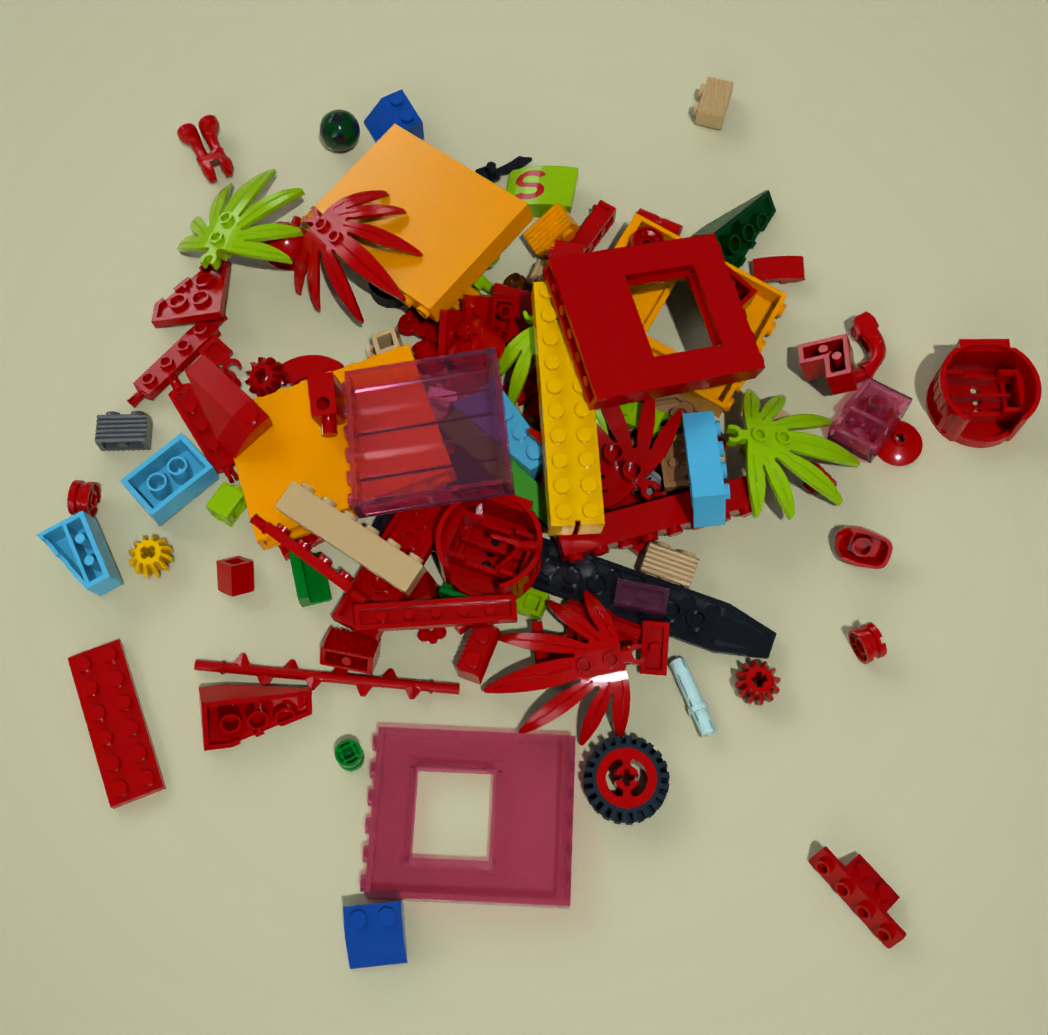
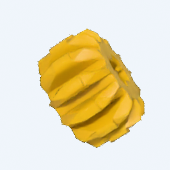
(146, 565)

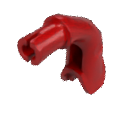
(867, 332)

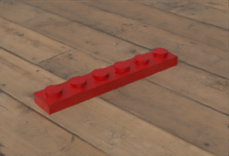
(435, 613)

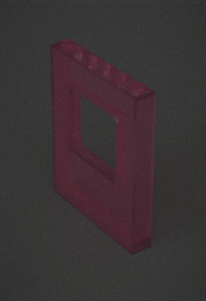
(528, 818)

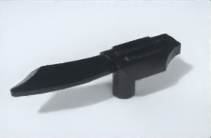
(493, 174)

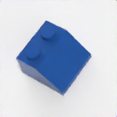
(390, 110)
(375, 934)

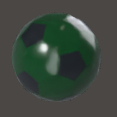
(339, 130)

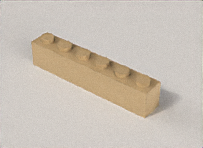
(351, 538)

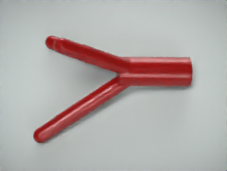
(520, 545)

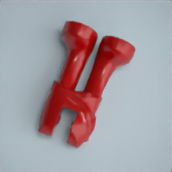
(209, 129)

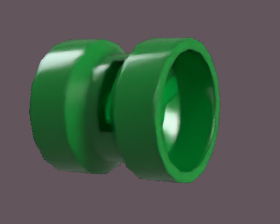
(352, 759)

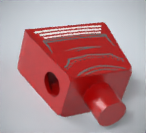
(326, 402)

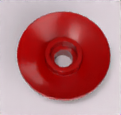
(904, 452)

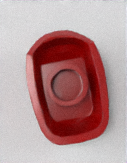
(863, 547)

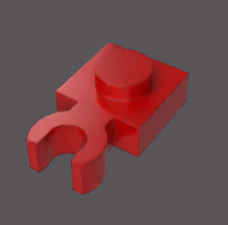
(219, 353)

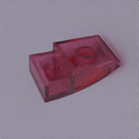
(869, 419)

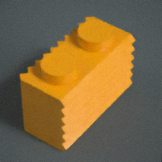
(551, 226)

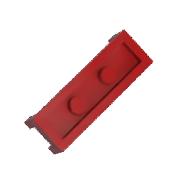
(595, 226)

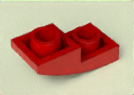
(779, 268)

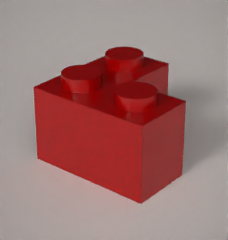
(830, 359)

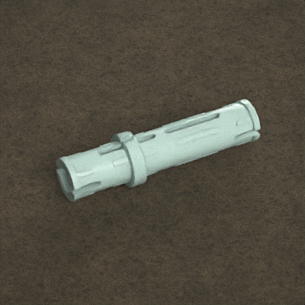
(694, 700)

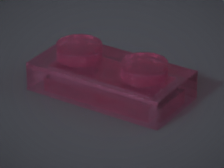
(641, 597)

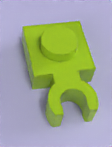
(532, 604)

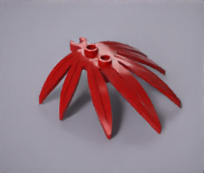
(331, 234)
(620, 462)
(593, 663)

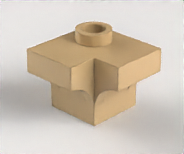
(384, 341)

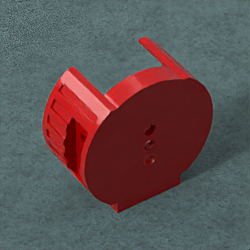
(1005, 388)
(465, 540)

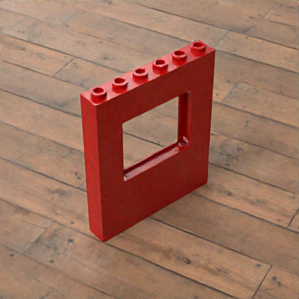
(608, 335)

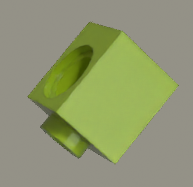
(227, 503)

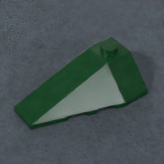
(740, 227)

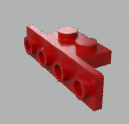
(863, 892)

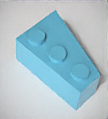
(84, 552)

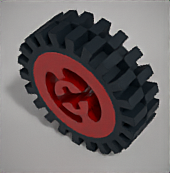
(626, 807)

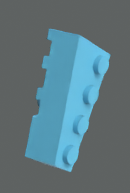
(523, 448)
(705, 468)

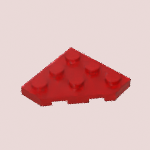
(195, 298)

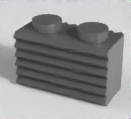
(123, 431)

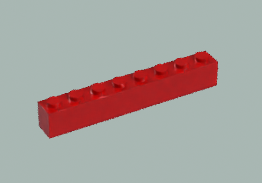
(646, 523)

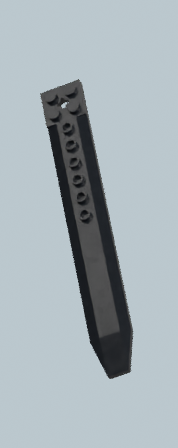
(692, 615)

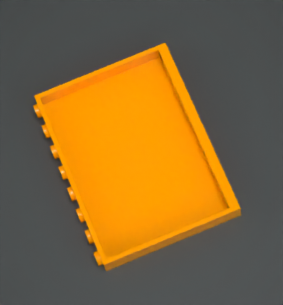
(451, 218)
(299, 453)

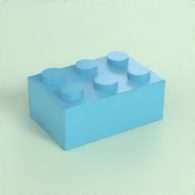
(170, 479)

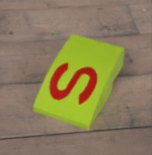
(544, 187)

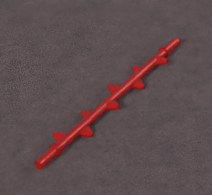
(313, 678)

